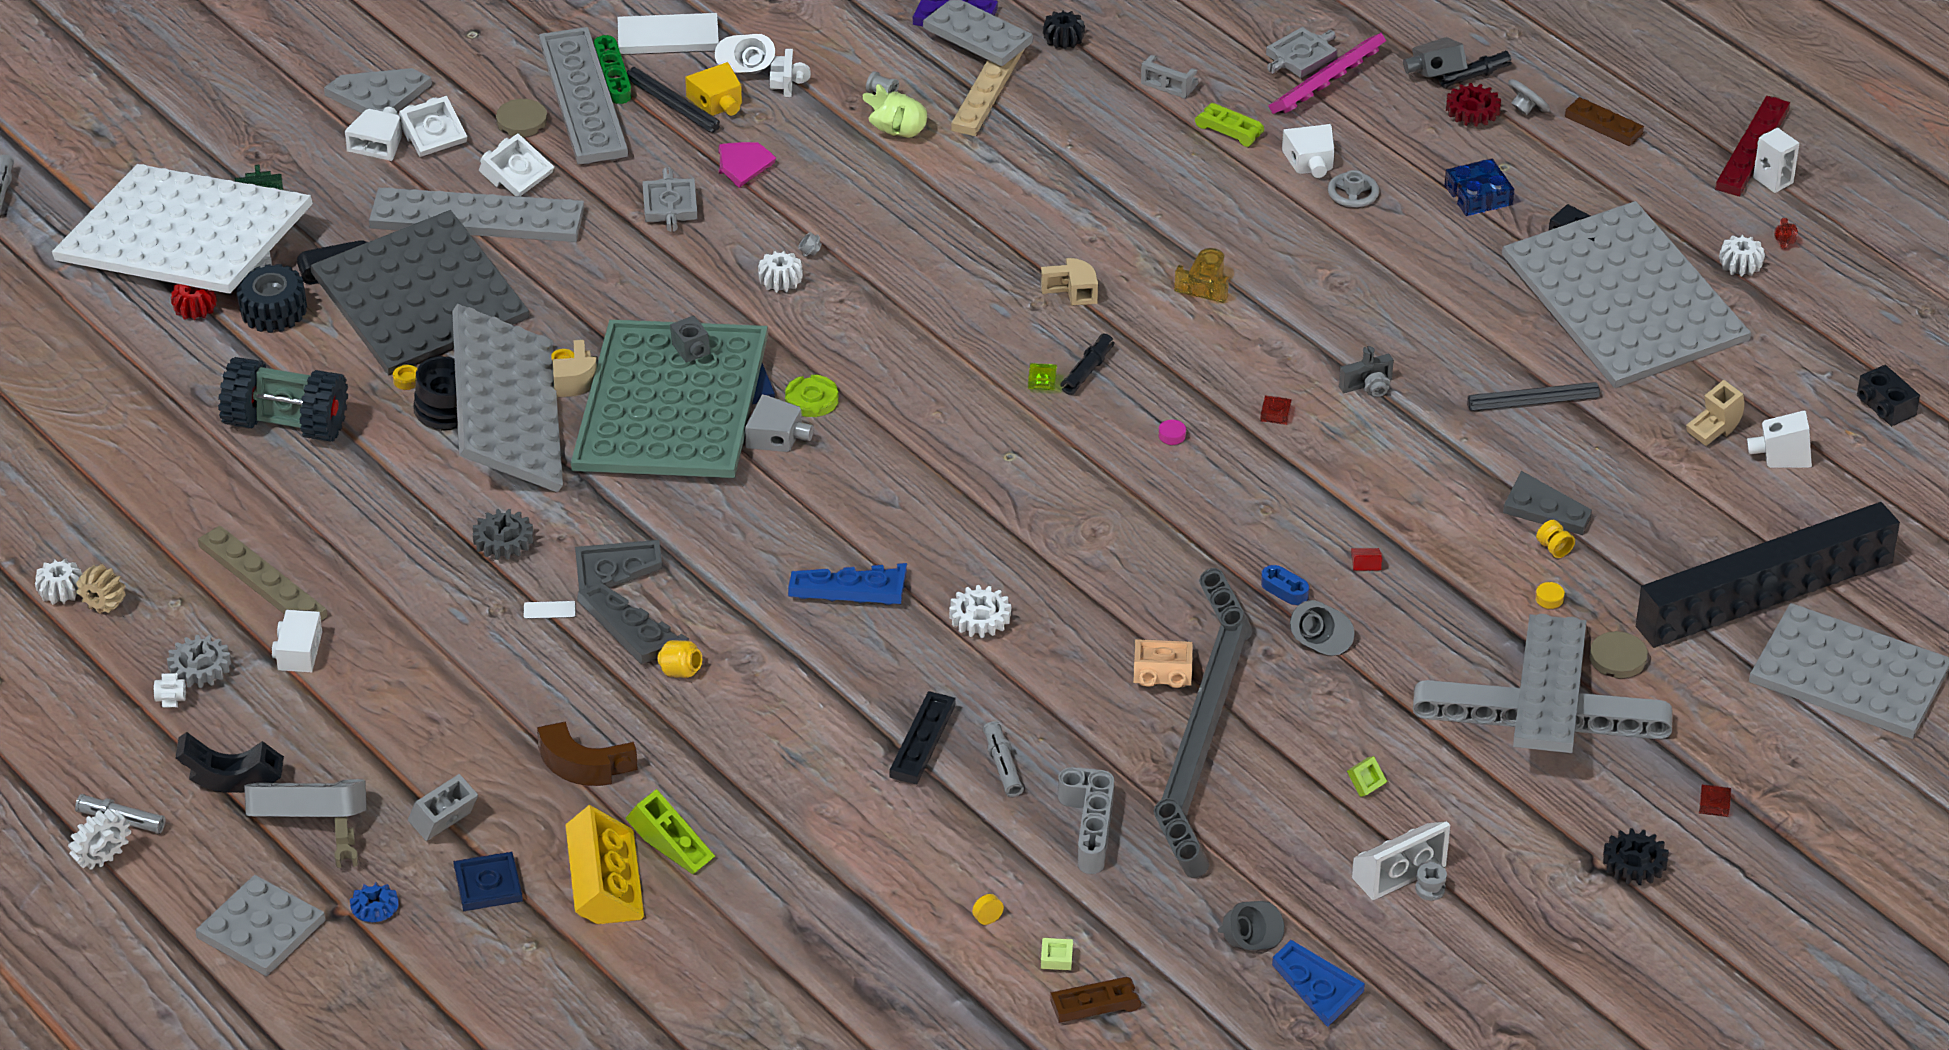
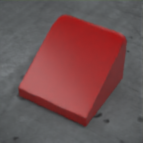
(1366, 559)

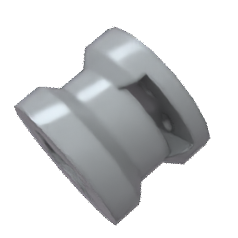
(1431, 881)

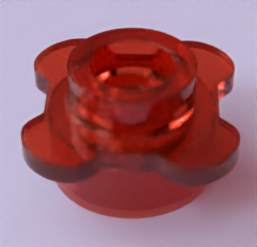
(1786, 233)

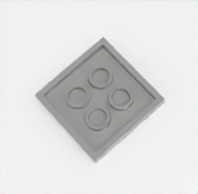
(260, 925)

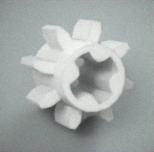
(169, 690)

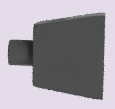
(1436, 58)

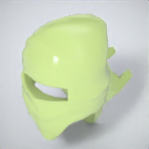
(896, 113)

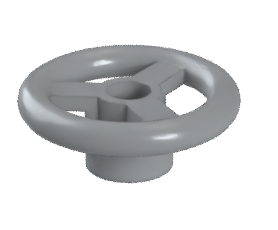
(1526, 98)
(1353, 183)

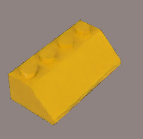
(603, 868)

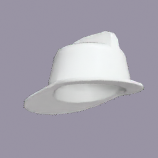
(746, 52)

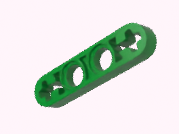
(613, 69)

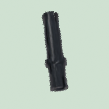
(1484, 65)
(1092, 357)

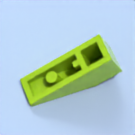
(668, 832)

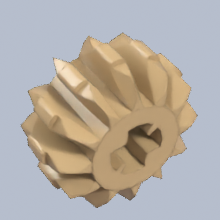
(100, 588)

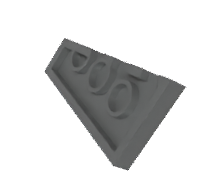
(628, 625)

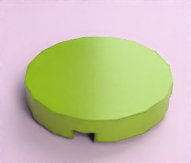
(813, 395)

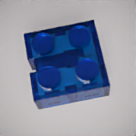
(1482, 187)

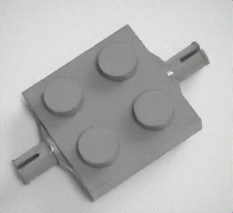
(1301, 52)
(669, 200)

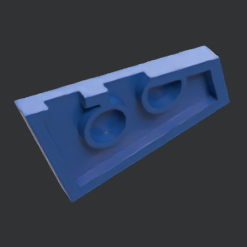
(1317, 981)

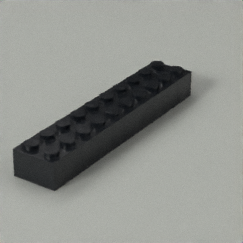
(1766, 574)

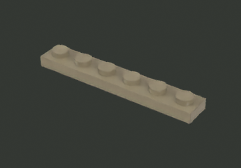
(257, 573)

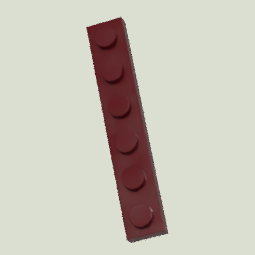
(1742, 161)

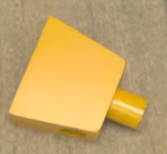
(715, 90)

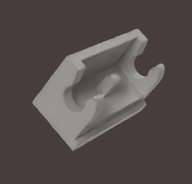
(1167, 79)

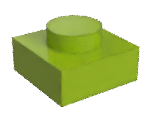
(1366, 776)

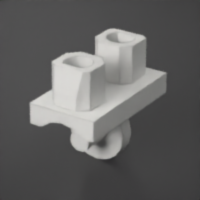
(785, 72)

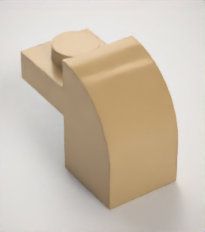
(1075, 277)
(575, 374)
(1721, 416)

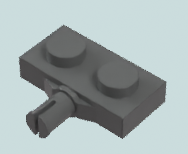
(1353, 375)

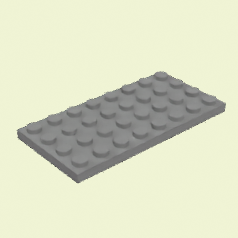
(506, 398)

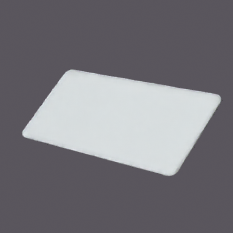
(549, 609)

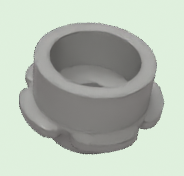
(810, 244)
(1376, 384)

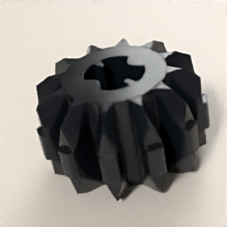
(1063, 29)

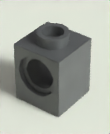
(690, 339)

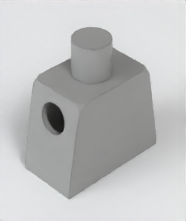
(776, 426)

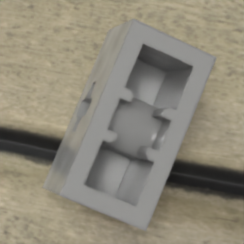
(442, 807)

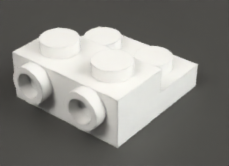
(432, 126)
(515, 165)

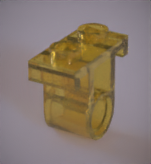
(1204, 277)

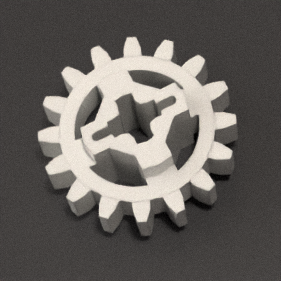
(980, 611)
(99, 838)

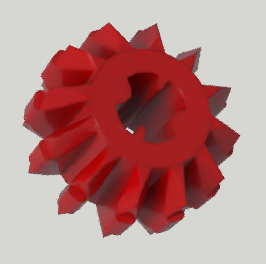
(193, 301)

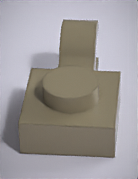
(344, 839)

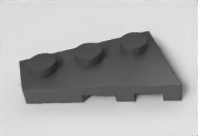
(1540, 503)
(616, 562)

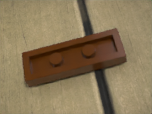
(1604, 121)

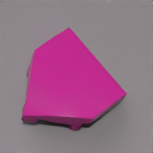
(744, 161)

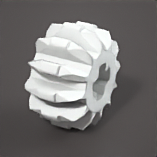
(1741, 255)
(780, 271)
(58, 581)

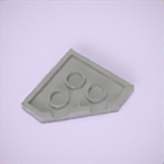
(378, 89)

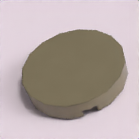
(521, 117)
(1618, 654)

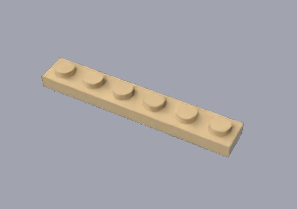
(982, 96)

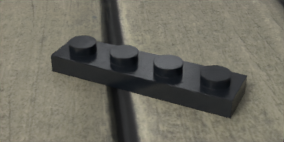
(922, 737)

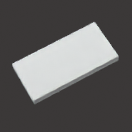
(667, 33)

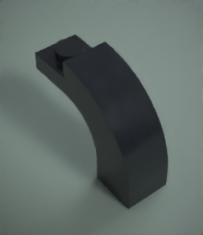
(228, 771)

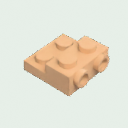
(1163, 663)

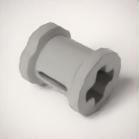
(888, 84)

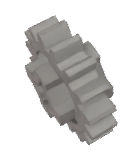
(199, 660)

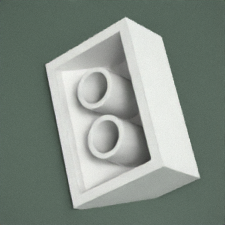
(1398, 859)

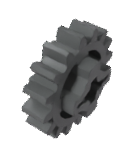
(503, 534)

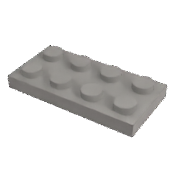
(978, 31)

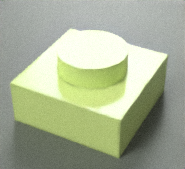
(1056, 954)

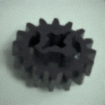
(1635, 856)

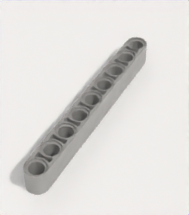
(1499, 707)

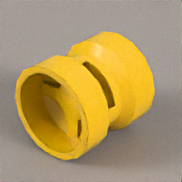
(1557, 540)

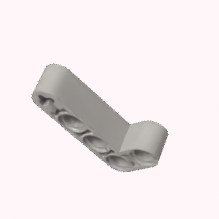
(1095, 794)
(306, 799)

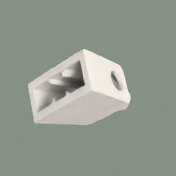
(375, 134)
(1309, 149)
(1784, 441)

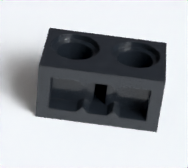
(1888, 395)

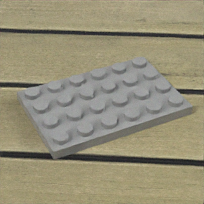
(1850, 670)

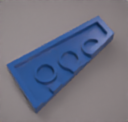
(872, 585)

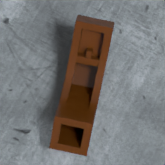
(580, 763)

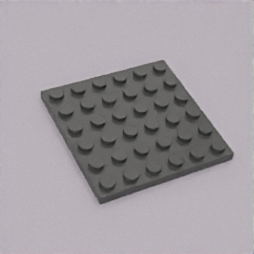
(407, 283)

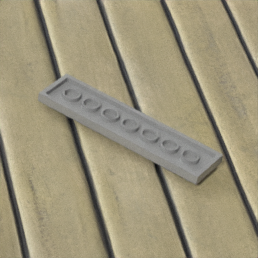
(583, 96)
(481, 213)
(1550, 683)

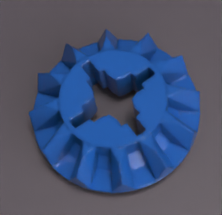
(376, 910)

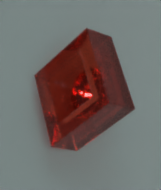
(1276, 410)
(1715, 800)

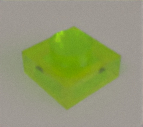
(1042, 376)

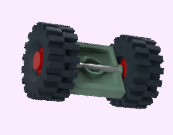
(282, 397)

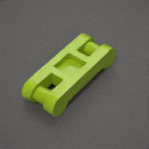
(1230, 123)

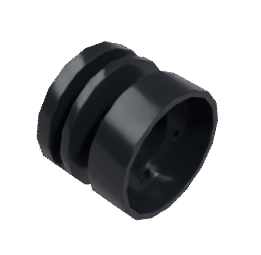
(436, 393)

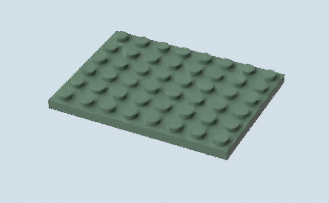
(666, 414)

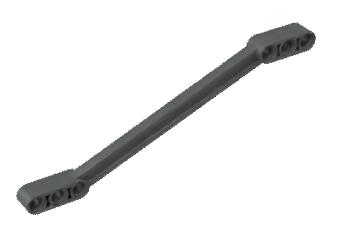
(1173, 808)

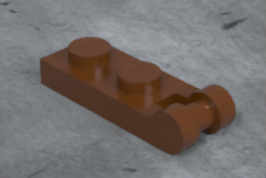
(1095, 999)

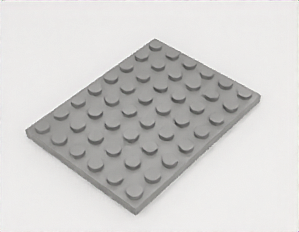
(1626, 294)

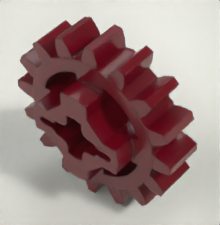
(1473, 104)

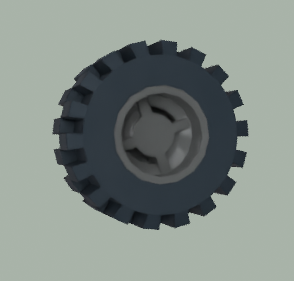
(272, 298)

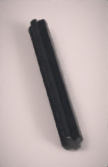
(673, 99)
(1533, 396)

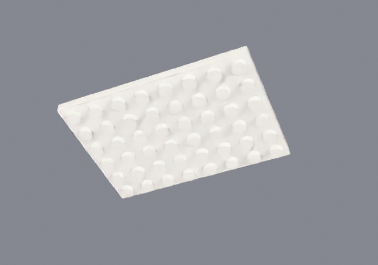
(183, 228)

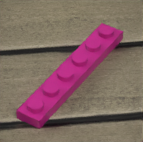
(1321, 78)

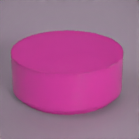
(1172, 432)

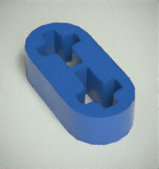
(1284, 584)

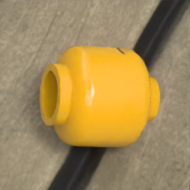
(680, 658)

